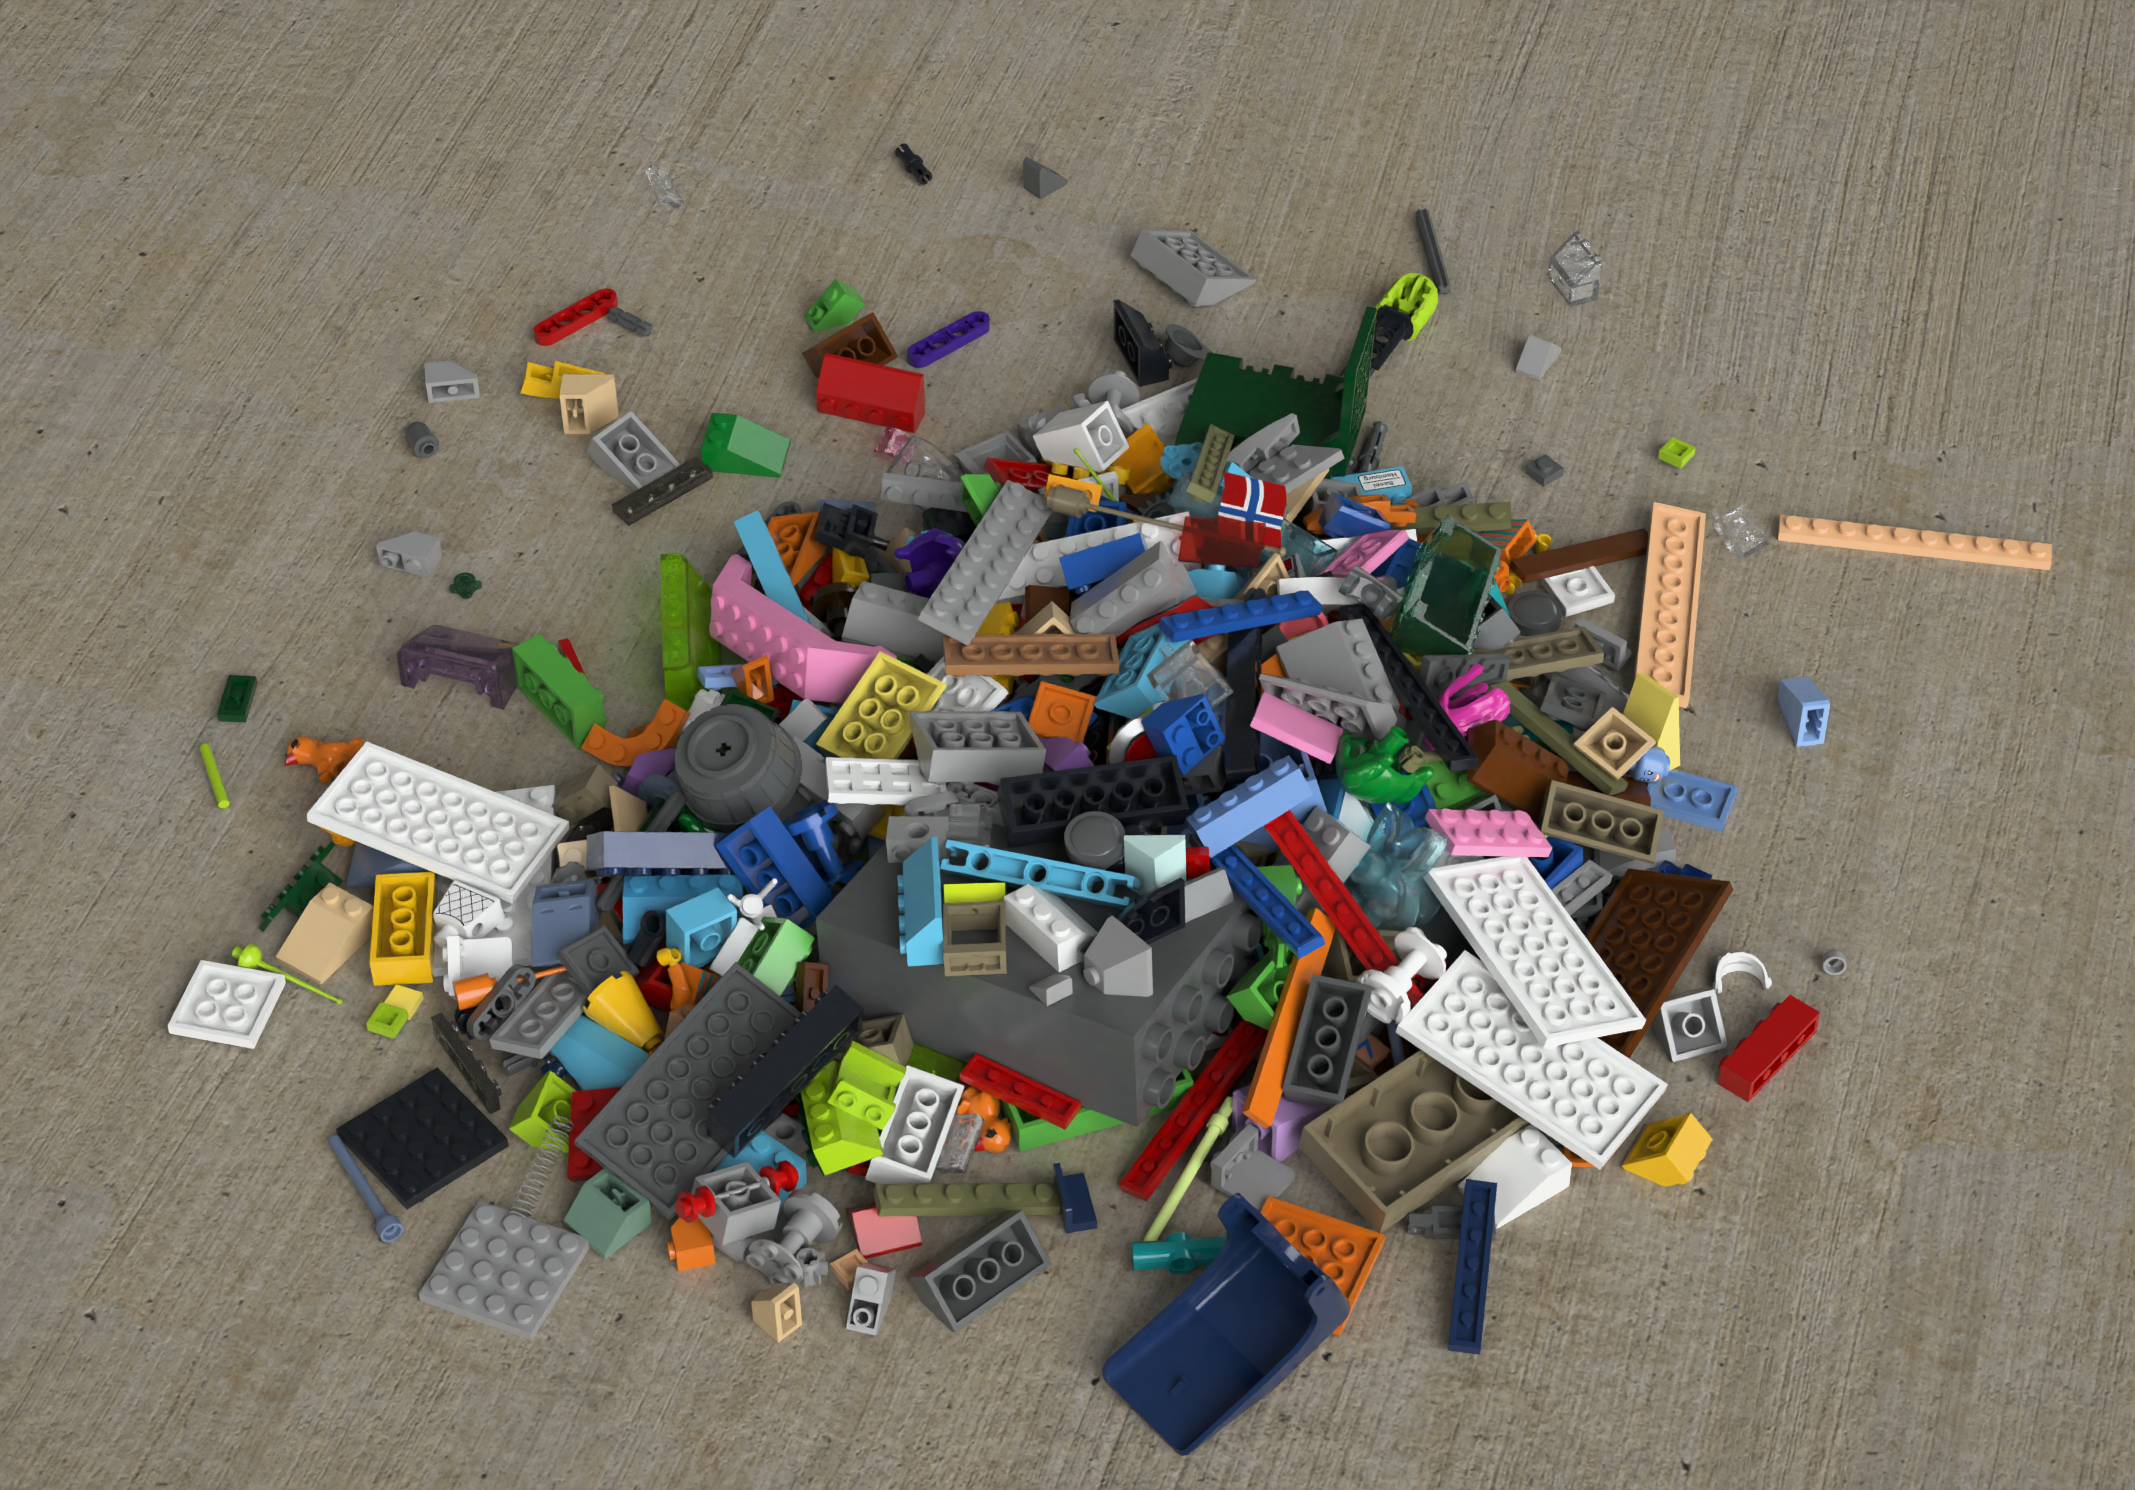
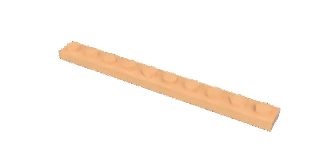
(1915, 542)

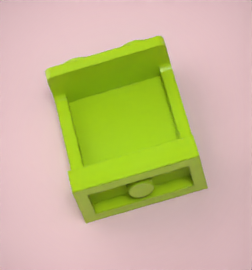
(866, 1084)

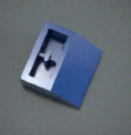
(1184, 730)

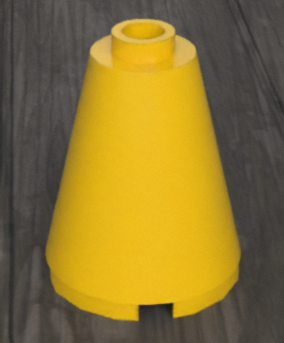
(624, 1011)

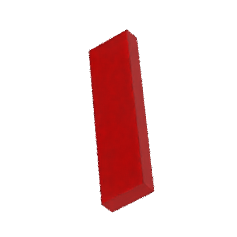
(1020, 1091)

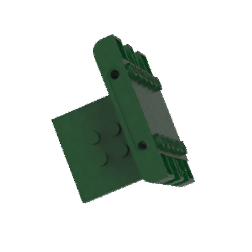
(1251, 400)

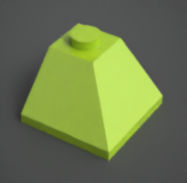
(536, 1112)

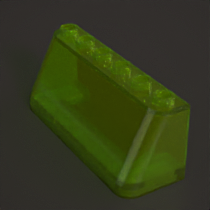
(685, 629)

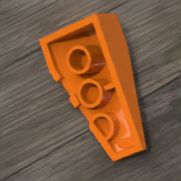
(796, 542)

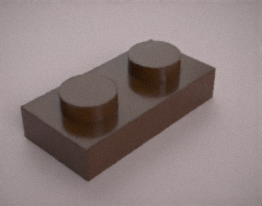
(811, 982)

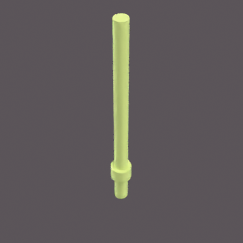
(1216, 1126)

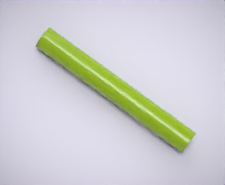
(214, 776)

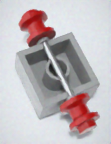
(737, 1199)

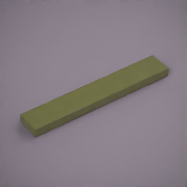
(1558, 740)

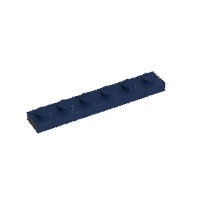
(1472, 1267)

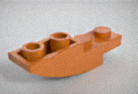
(1396, 514)

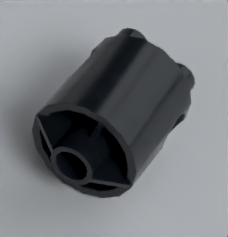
(950, 521)

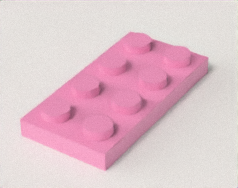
(1489, 833)

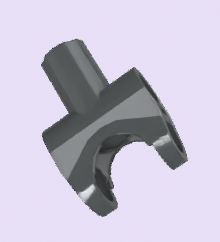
(1376, 593)

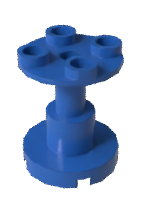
(817, 835)

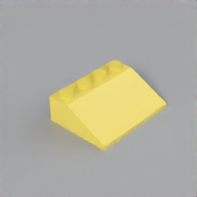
(876, 713)

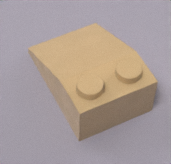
(327, 933)

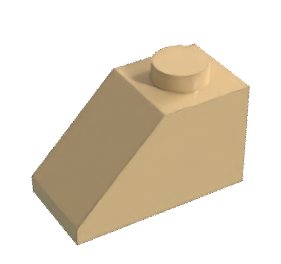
(778, 1310)

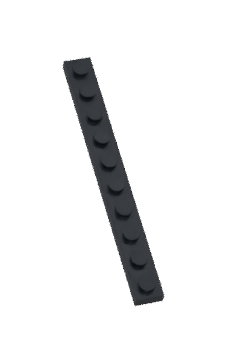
(1415, 695)

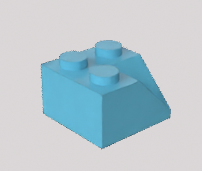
(700, 927)

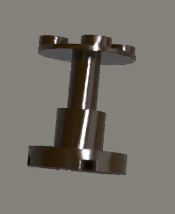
(832, 606)

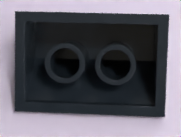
(1140, 346)

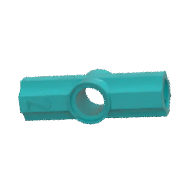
(1176, 1253)

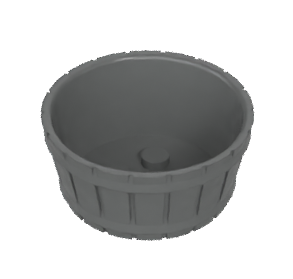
(753, 775)

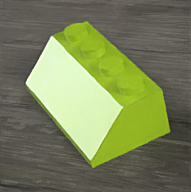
(836, 1135)

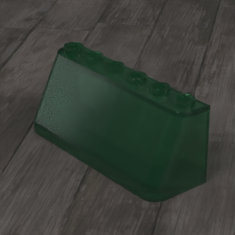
(1446, 592)

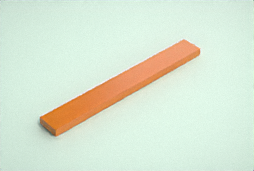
(1278, 1047)

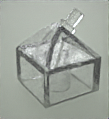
(1188, 674)

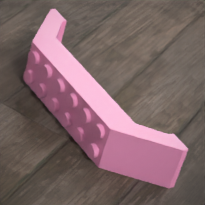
(797, 651)

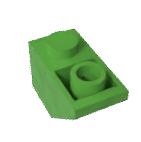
(834, 307)

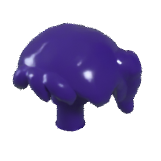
(929, 559)

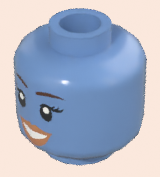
(1651, 766)

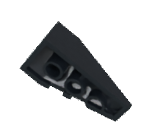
(1153, 914)

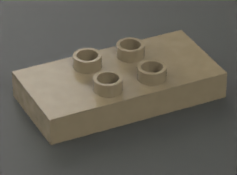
(1406, 1138)

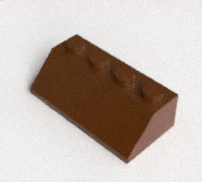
(1513, 767)

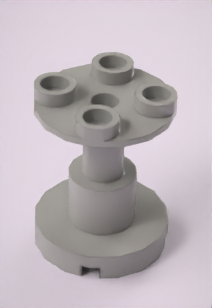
(1119, 392)
(809, 1220)

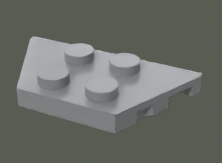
(1296, 465)

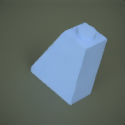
(1804, 710)

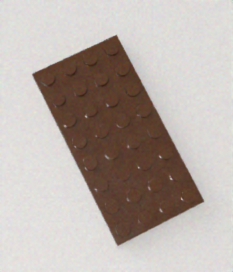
(1651, 935)

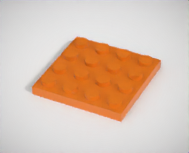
(1334, 1246)

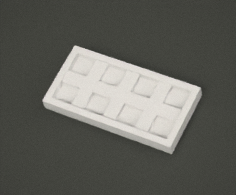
(876, 781)

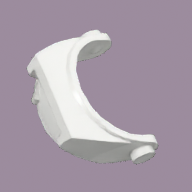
(1739, 962)

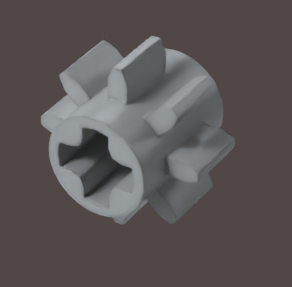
(813, 1265)

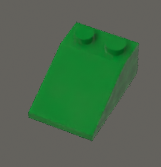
(743, 447)

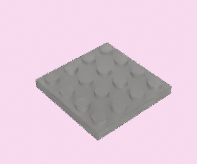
(505, 1270)

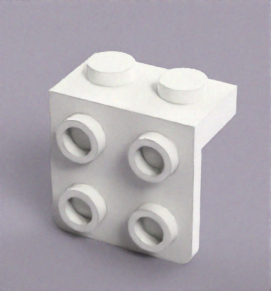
(476, 957)

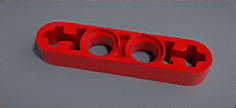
(552, 331)

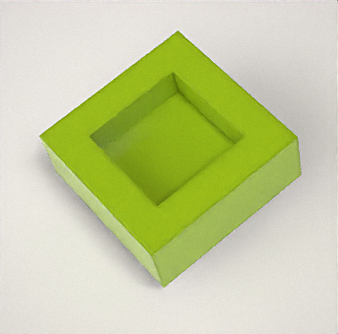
(1676, 452)
(387, 1020)

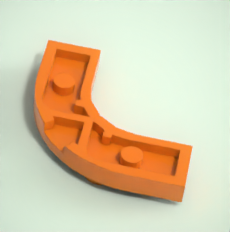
(623, 751)

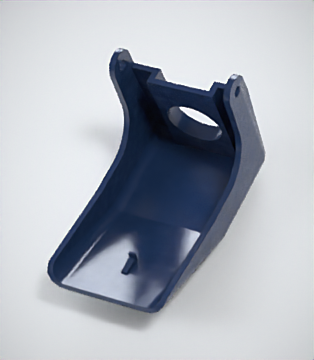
(1227, 1333)

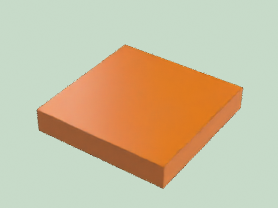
(1061, 712)

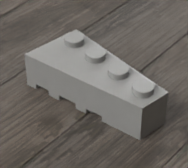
(853, 817)

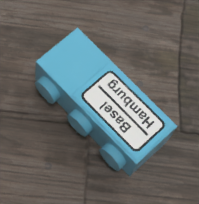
(1390, 481)

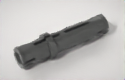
(1370, 459)

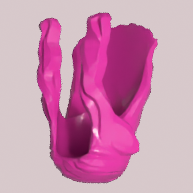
(1482, 710)

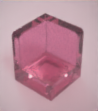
(892, 441)

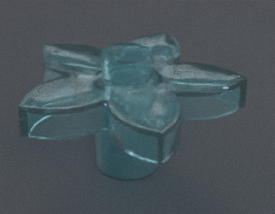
(1391, 873)

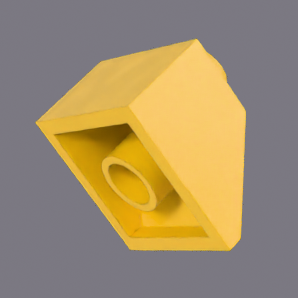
(1668, 1150)

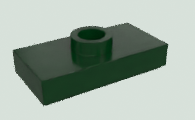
(237, 698)

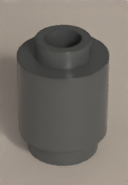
(421, 439)

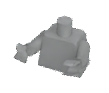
(1035, 422)

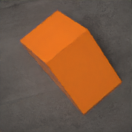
(755, 679)

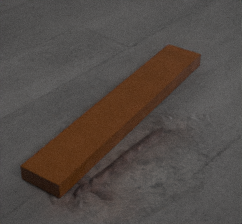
(1580, 556)

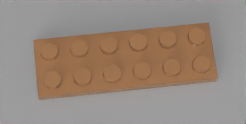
(1032, 655)

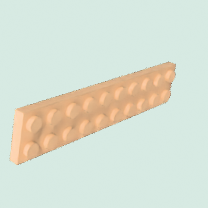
(1670, 598)

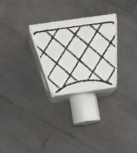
(466, 913)

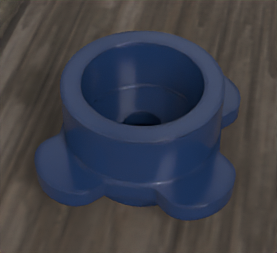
(555, 1067)

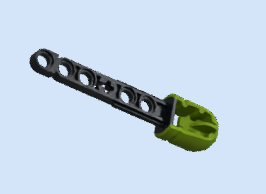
(1393, 313)

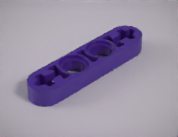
(972, 325)

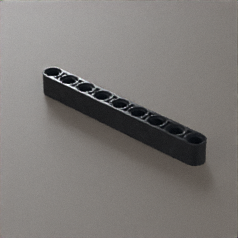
(1243, 675)

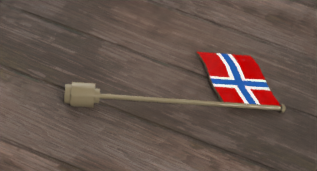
(1241, 501)

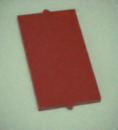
(1222, 542)

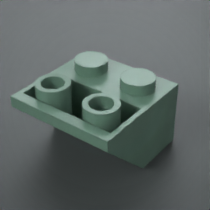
(608, 1213)

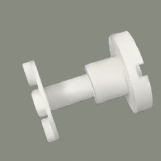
(1389, 989)

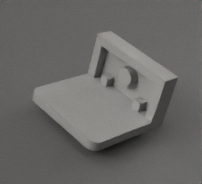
(1248, 1170)

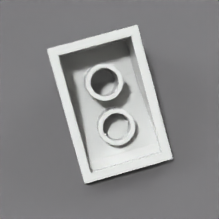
(1525, 1171)

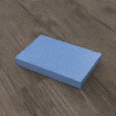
(1693, 799)

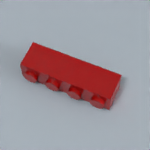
(1768, 1047)

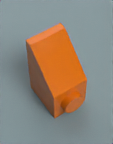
(690, 1245)

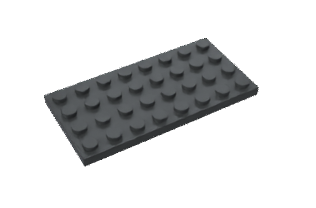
(657, 1122)

